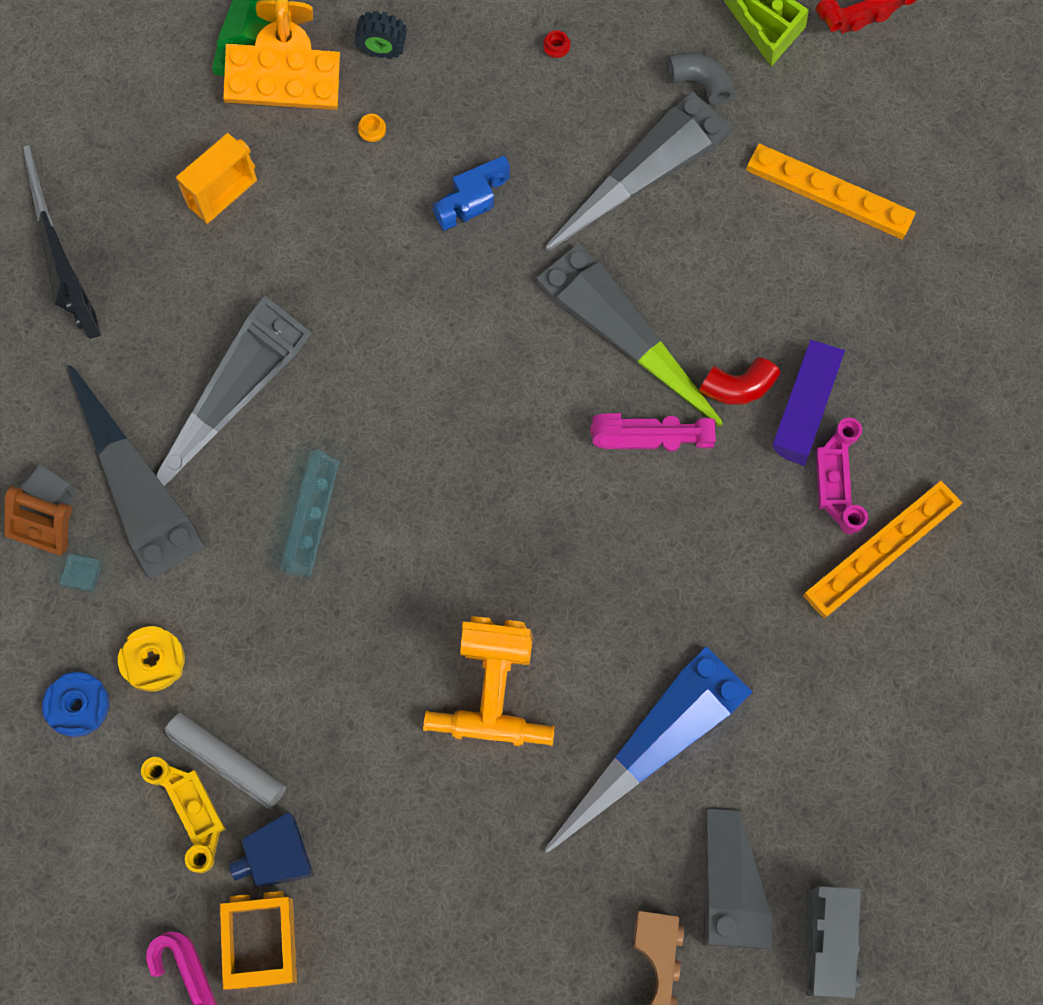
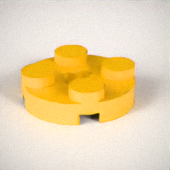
(136, 649)

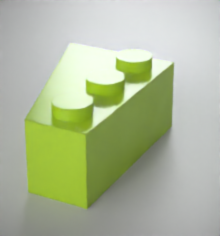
(770, 23)

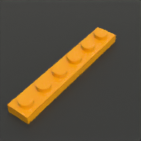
(831, 191)
(882, 549)

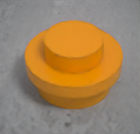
(371, 128)

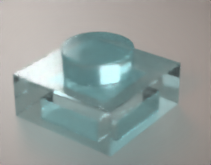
(81, 573)

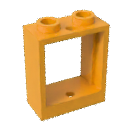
(217, 177)
(242, 903)

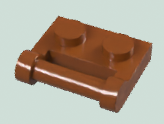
(34, 528)

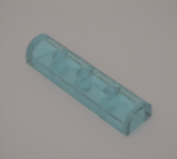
(309, 514)

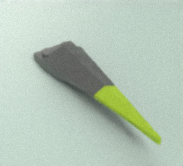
(594, 298)

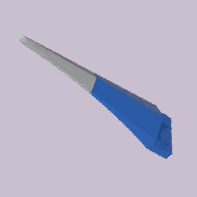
(690, 708)

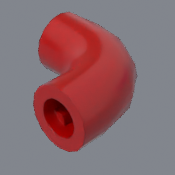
(740, 388)

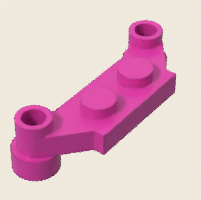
(834, 478)

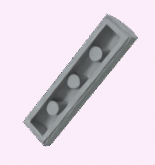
(225, 761)

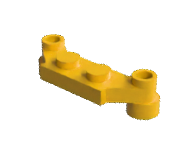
(192, 807)

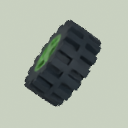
(380, 35)

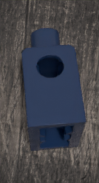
(273, 854)

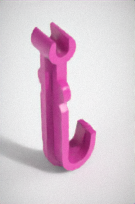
(616, 433)
(187, 962)

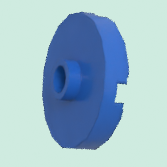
(60, 698)

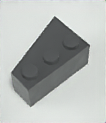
(833, 941)

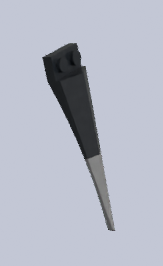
(64, 283)

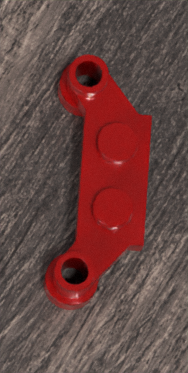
(857, 15)

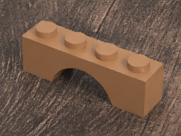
(657, 940)

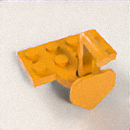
(283, 68)

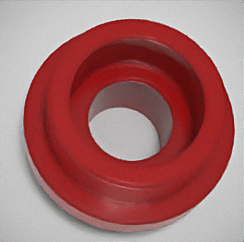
(556, 37)

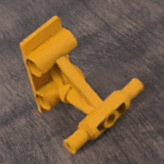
(498, 649)

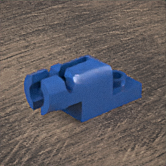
(471, 193)

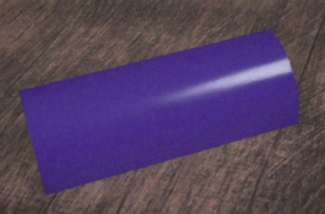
(807, 402)

